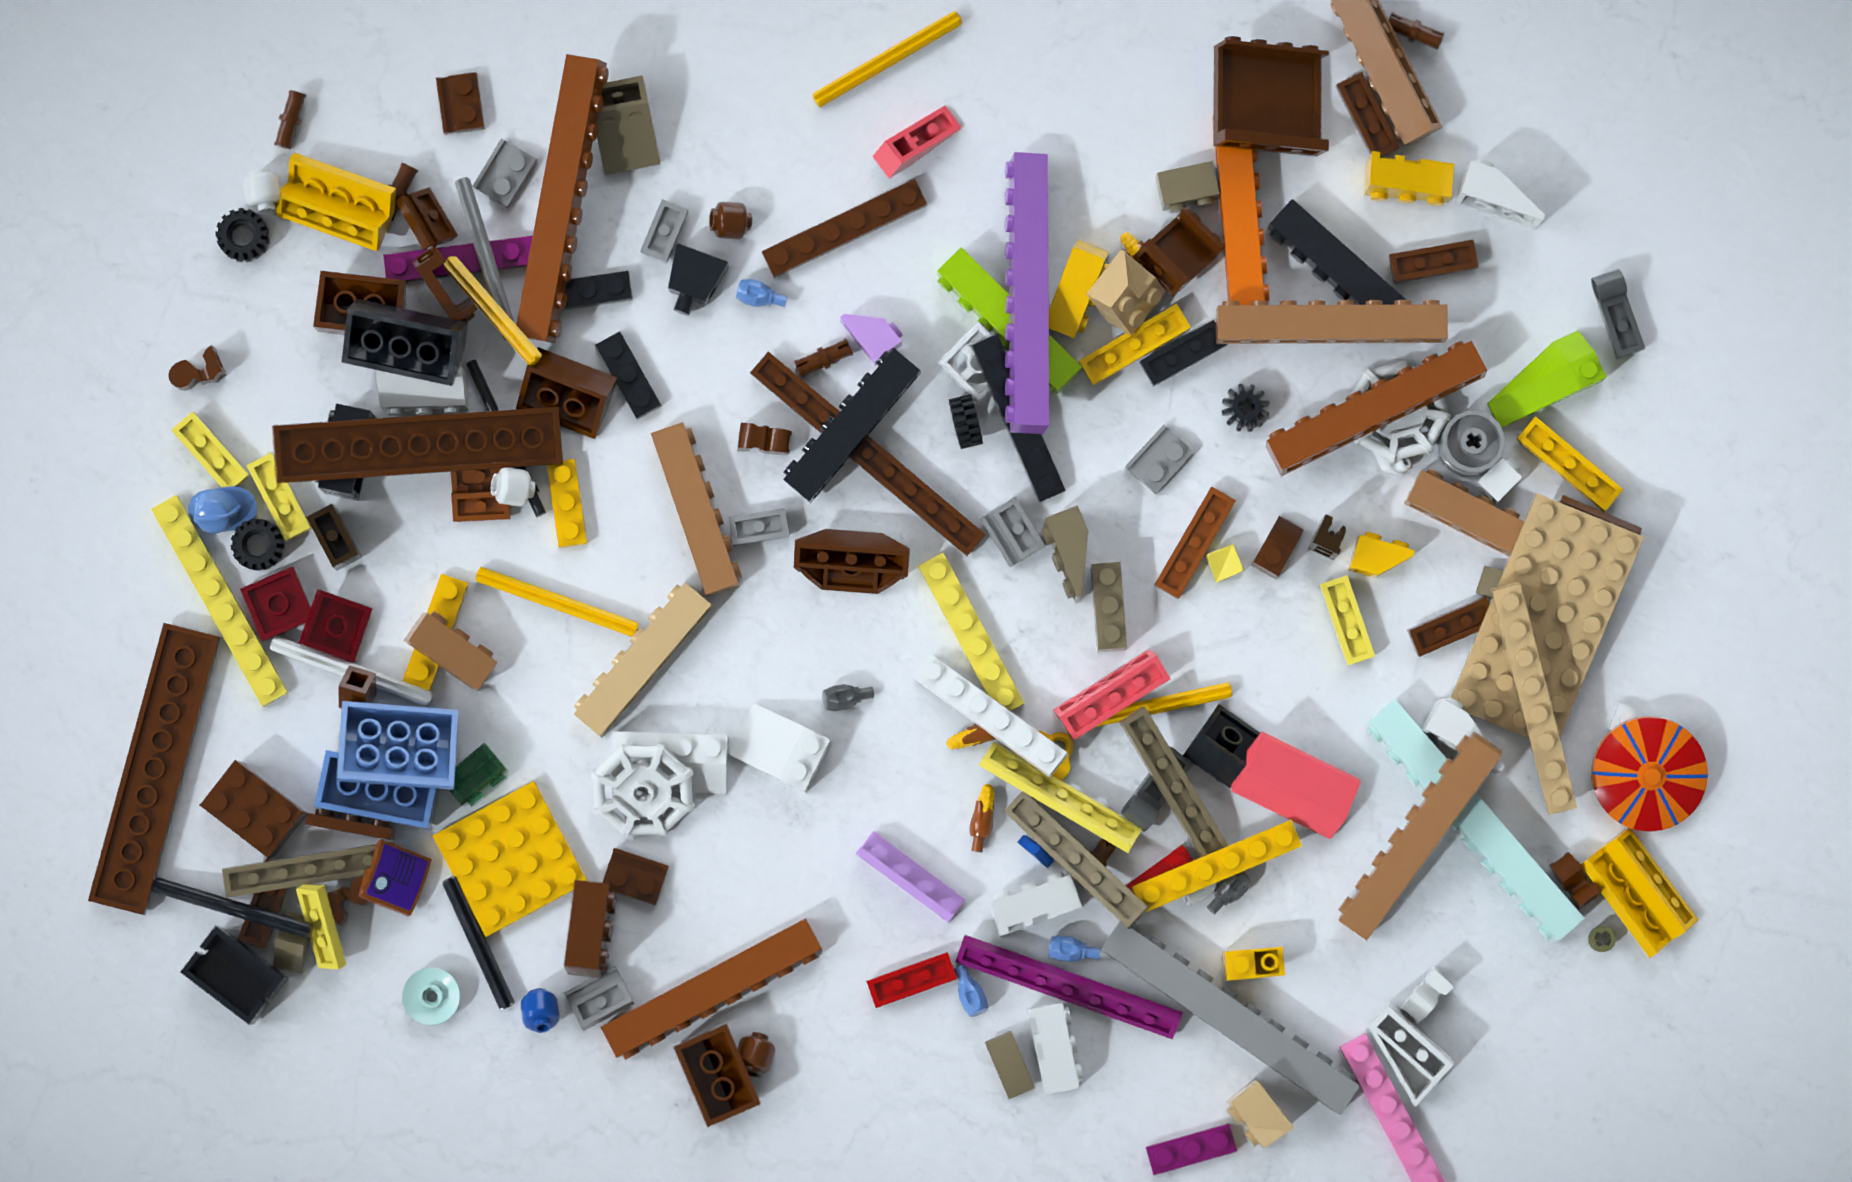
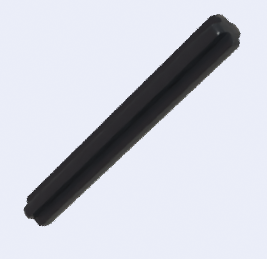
(478, 944)

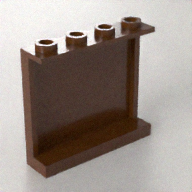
(1268, 97)

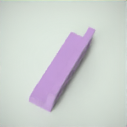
(910, 876)

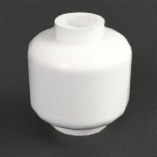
(261, 189)
(512, 486)

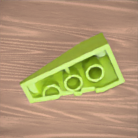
(1554, 375)

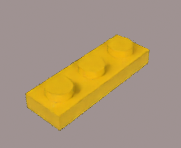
(567, 504)

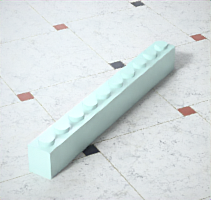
(1479, 826)

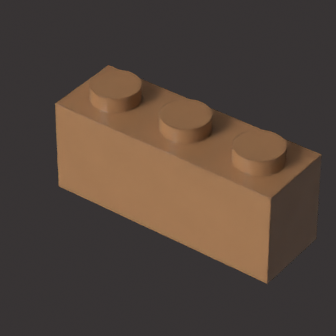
(451, 650)

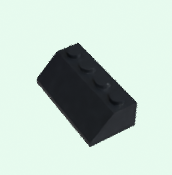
(403, 342)

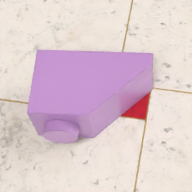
(872, 334)

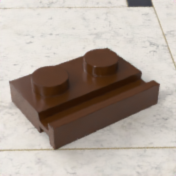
(460, 103)
(426, 218)
(635, 876)

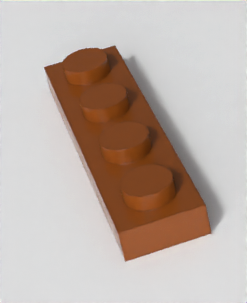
(1194, 542)

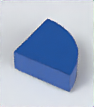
(1036, 851)

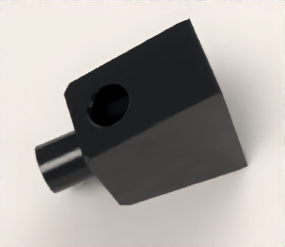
(694, 277)

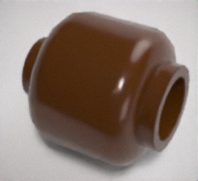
(730, 220)
(756, 1053)

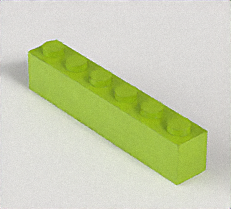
(987, 299)

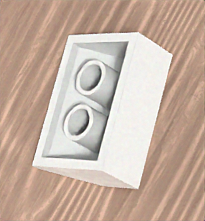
(405, 393)

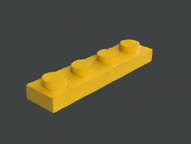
(1130, 348)
(1569, 464)
(447, 603)

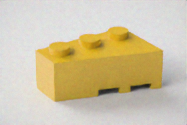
(1408, 180)
(1071, 298)

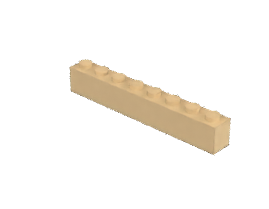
(1533, 698)

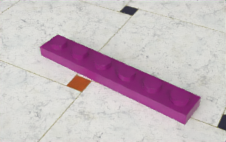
(507, 254)

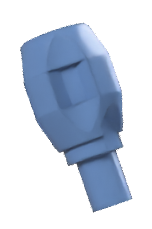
(758, 294)
(1071, 949)
(970, 993)

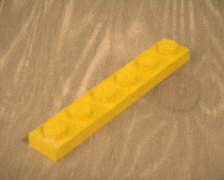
(1218, 865)

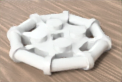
(1406, 426)
(642, 775)

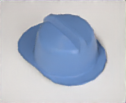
(222, 509)

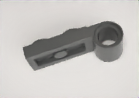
(1617, 314)
(1147, 799)

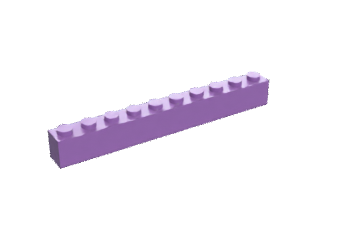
(1027, 293)

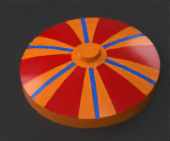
(1649, 773)

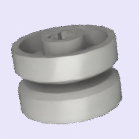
(1486, 435)

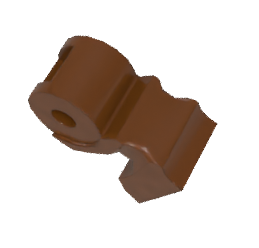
(185, 375)
(764, 438)
(1573, 880)
(338, 897)

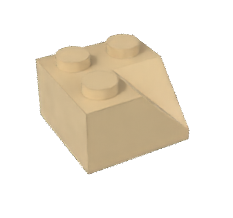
(1125, 293)
(1258, 1114)

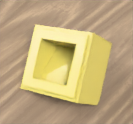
(1224, 563)

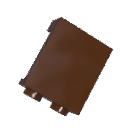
(1179, 251)
(425, 265)

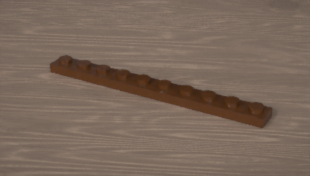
(871, 457)

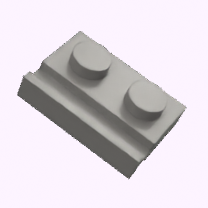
(504, 173)
(1159, 459)
(1012, 532)
(599, 998)

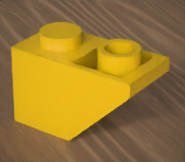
(1376, 557)
(1253, 963)

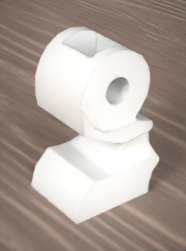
(1426, 994)

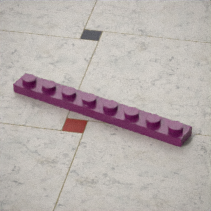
(1068, 987)

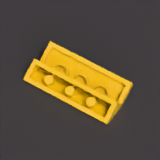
(336, 202)
(1639, 892)

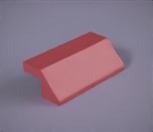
(1296, 785)

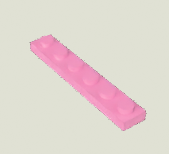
(1390, 1111)

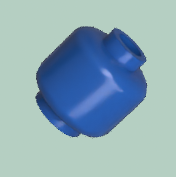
(539, 1010)

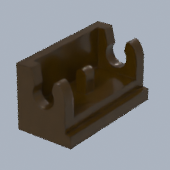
(1324, 541)

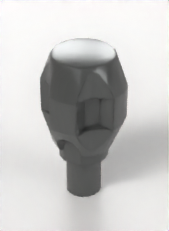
(845, 696)
(1229, 891)

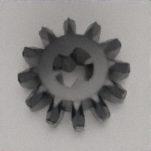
(1239, 399)

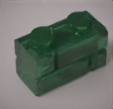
(477, 774)

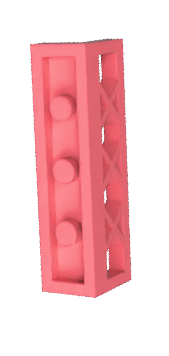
(1112, 694)

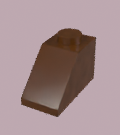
(1277, 547)

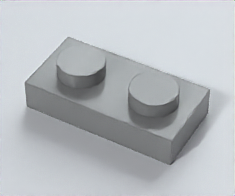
(664, 231)
(759, 527)

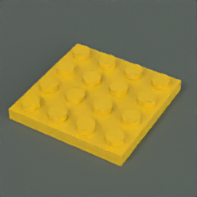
(509, 858)

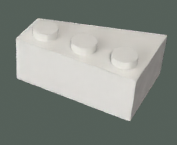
(1034, 903)
(1055, 1048)
(1410, 1052)

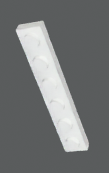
(990, 715)

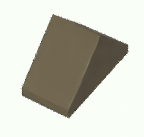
(290, 949)

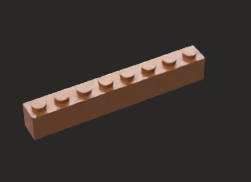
(1375, 408)
(711, 988)

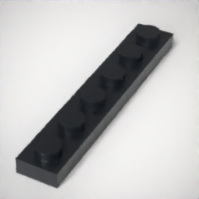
(1029, 447)

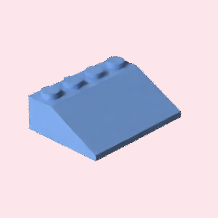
(397, 745)

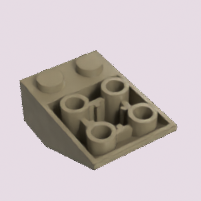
(626, 127)
(1069, 539)

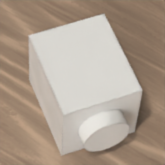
(1499, 479)

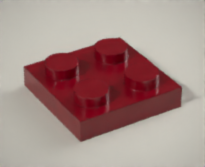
(277, 603)
(335, 625)

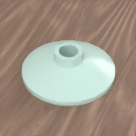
(415, 996)

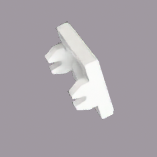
(949, 363)

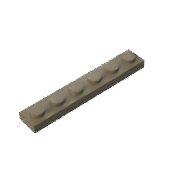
(1173, 782)
(1076, 859)
(297, 870)

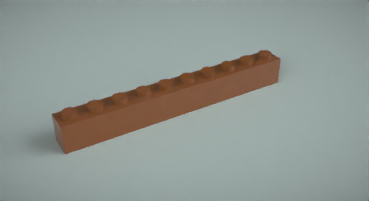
(561, 198)

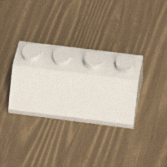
(702, 752)

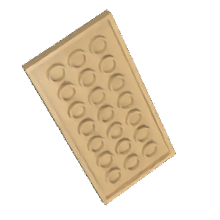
(1570, 584)

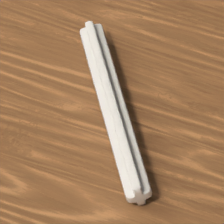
(340, 666)

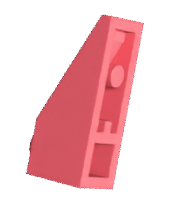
(915, 141)

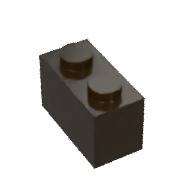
(334, 537)

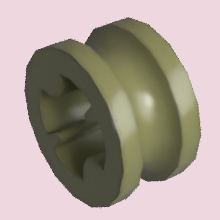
(1599, 930)

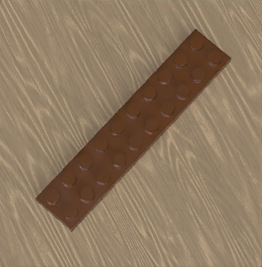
(416, 445)
(154, 769)

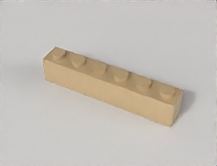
(643, 659)

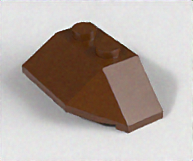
(851, 560)

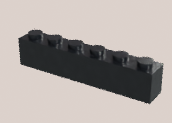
(1329, 257)
(852, 425)

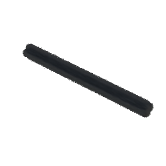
(233, 907)

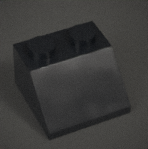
(1222, 745)

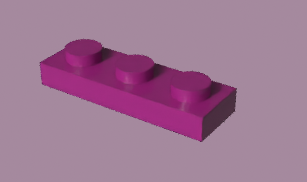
(1191, 1149)

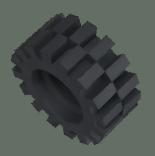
(238, 218)
(965, 421)
(274, 550)

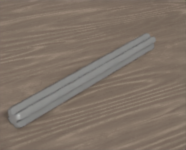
(482, 244)

